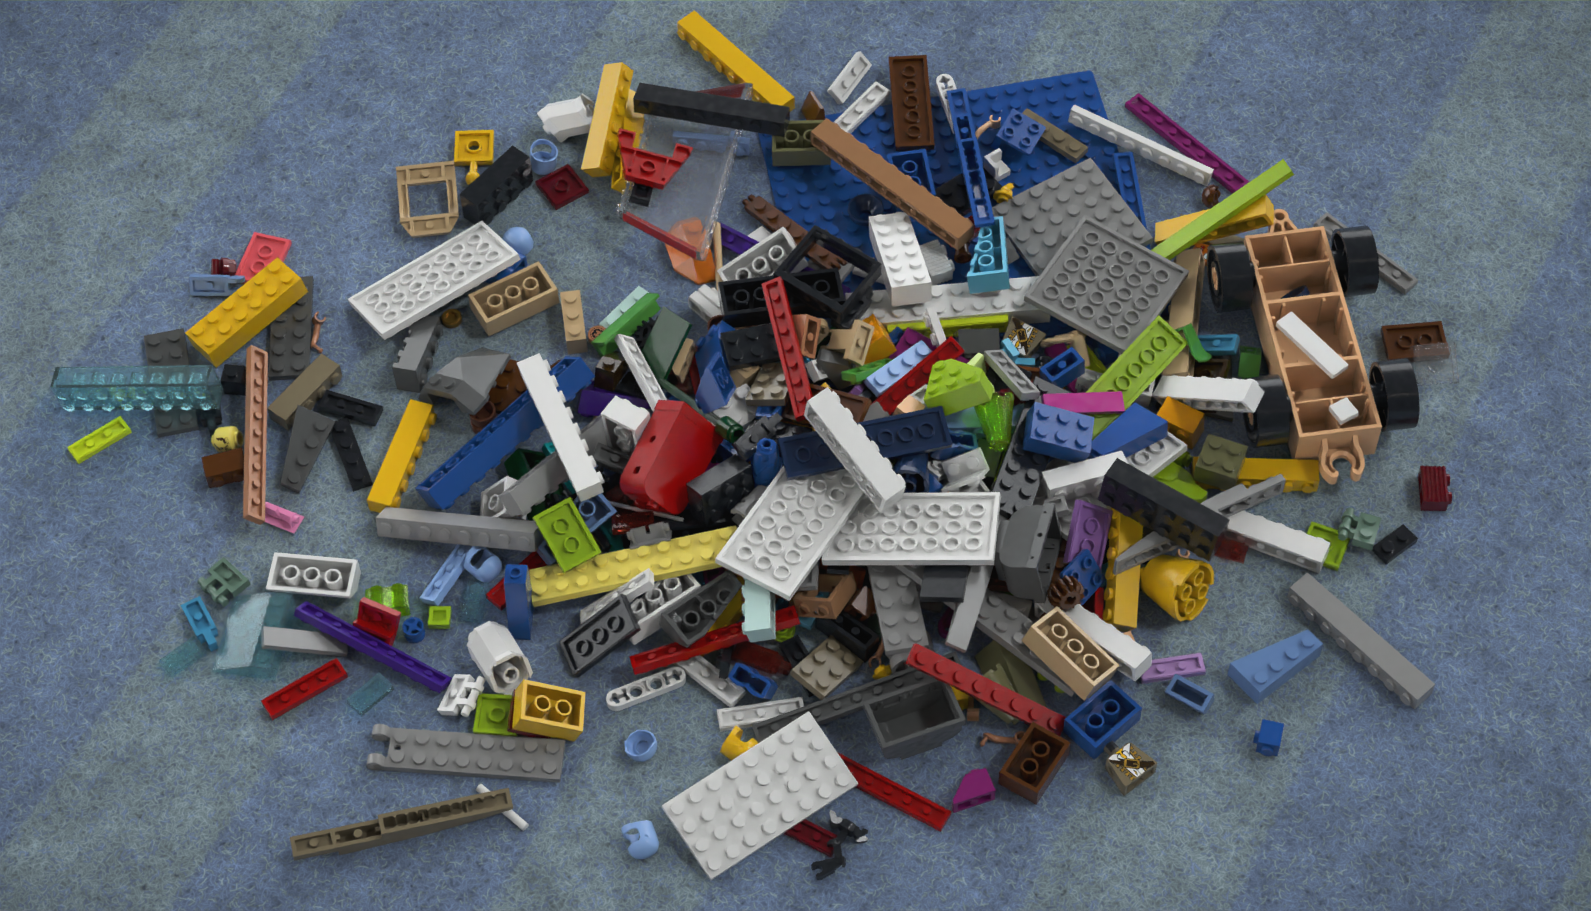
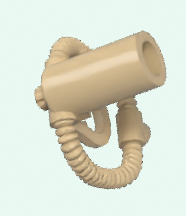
(1075, 339)

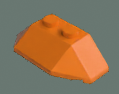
(694, 270)

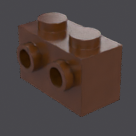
(224, 467)
(861, 604)

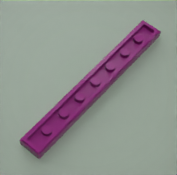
(1185, 142)

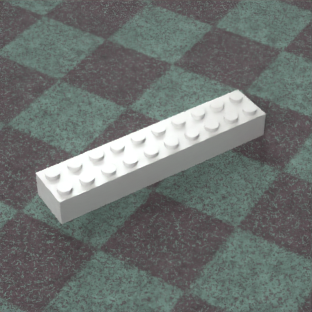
(956, 302)

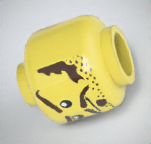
(227, 438)

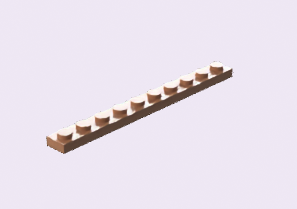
(255, 435)

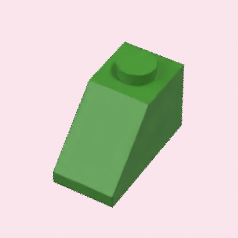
(1249, 362)

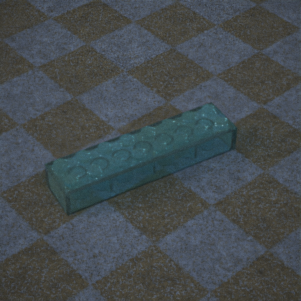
(137, 388)

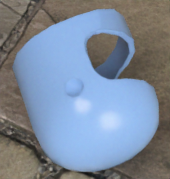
(542, 161)
(486, 568)
(648, 842)

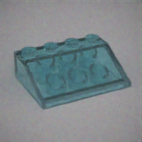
(241, 642)

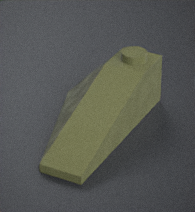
(1017, 671)

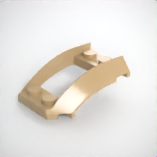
(422, 175)

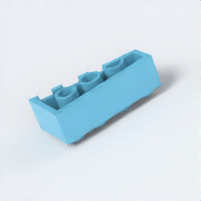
(990, 261)

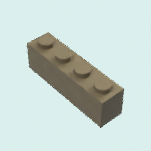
(305, 390)

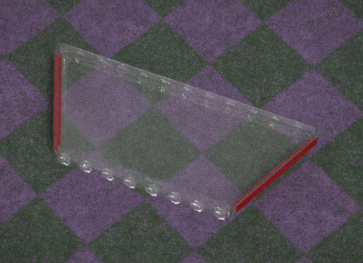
(691, 202)

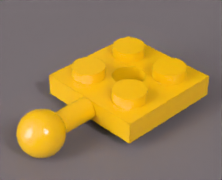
(466, 157)

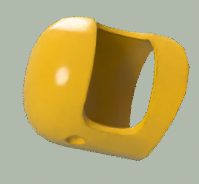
(734, 746)

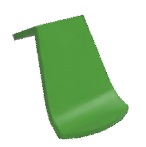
(1194, 344)

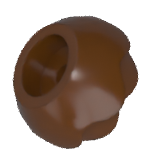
(1210, 196)

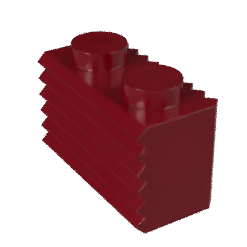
(1433, 488)

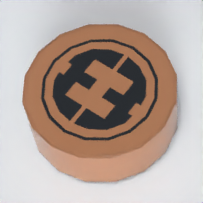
(594, 332)

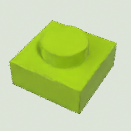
(439, 617)

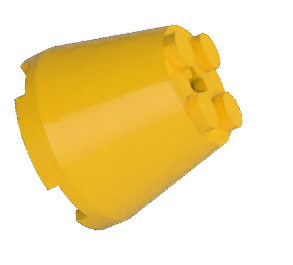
(1177, 584)

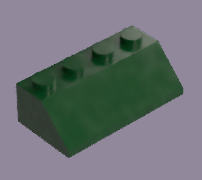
(522, 462)

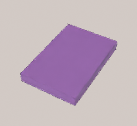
(1088, 531)

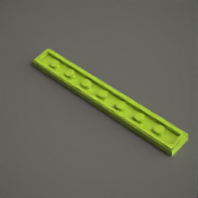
(1224, 210)

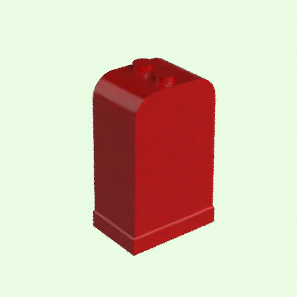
(667, 456)

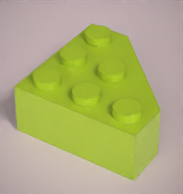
(957, 386)

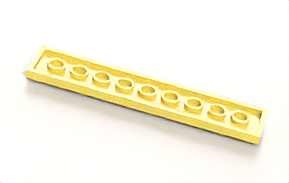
(613, 569)

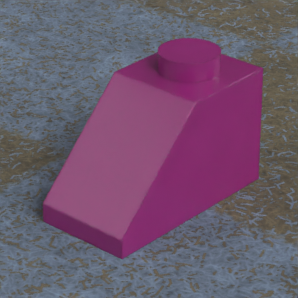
(974, 790)

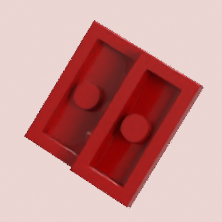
(377, 620)

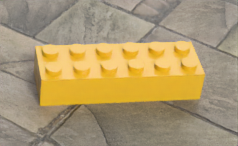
(246, 312)

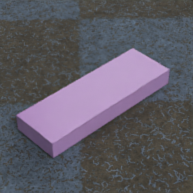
(1166, 668)

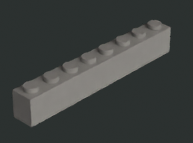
(547, 474)
(459, 529)
(1360, 641)

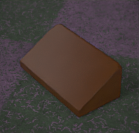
(812, 108)

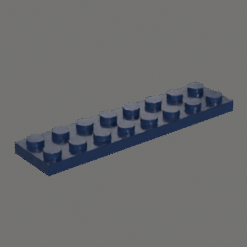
(894, 435)

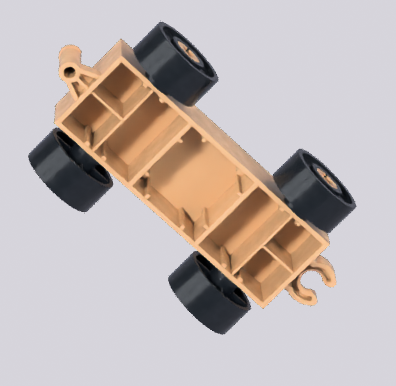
(1297, 389)

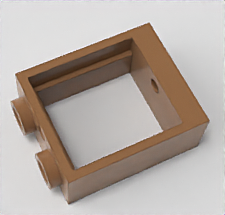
(842, 589)

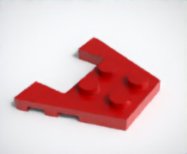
(649, 167)

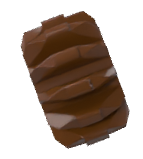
(1065, 593)

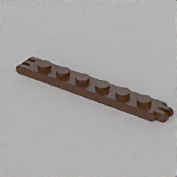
(775, 219)

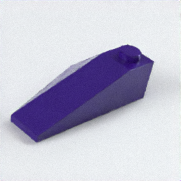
(594, 400)

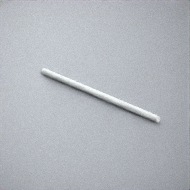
(645, 510)

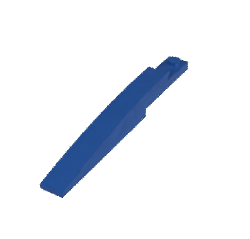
(970, 158)

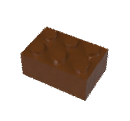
(1034, 763)

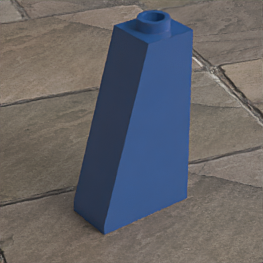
(1130, 433)
(518, 601)

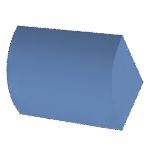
(1190, 694)

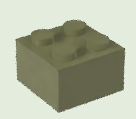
(1220, 462)

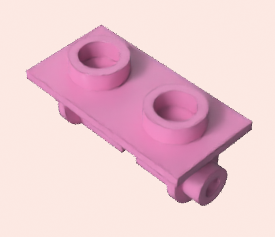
(282, 518)

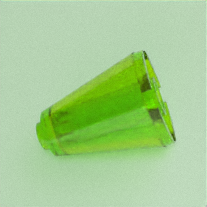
(996, 420)

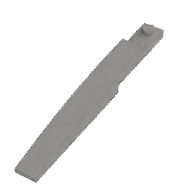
(1226, 504)
(966, 613)

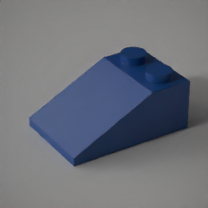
(709, 345)

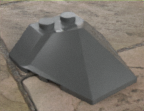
(467, 379)

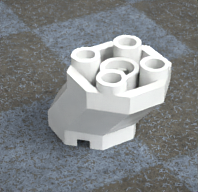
(567, 117)
(498, 657)

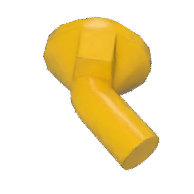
(1004, 193)
(882, 671)

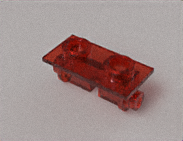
(1232, 550)

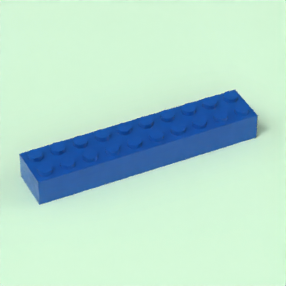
(498, 439)

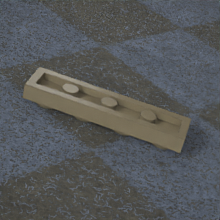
(1058, 139)

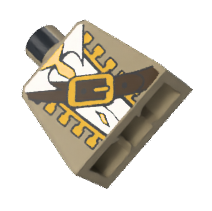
(1024, 337)
(1128, 766)

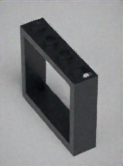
(814, 298)

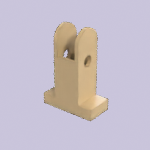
(851, 342)

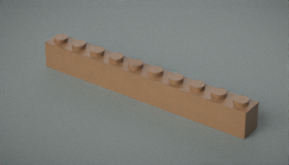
(892, 184)

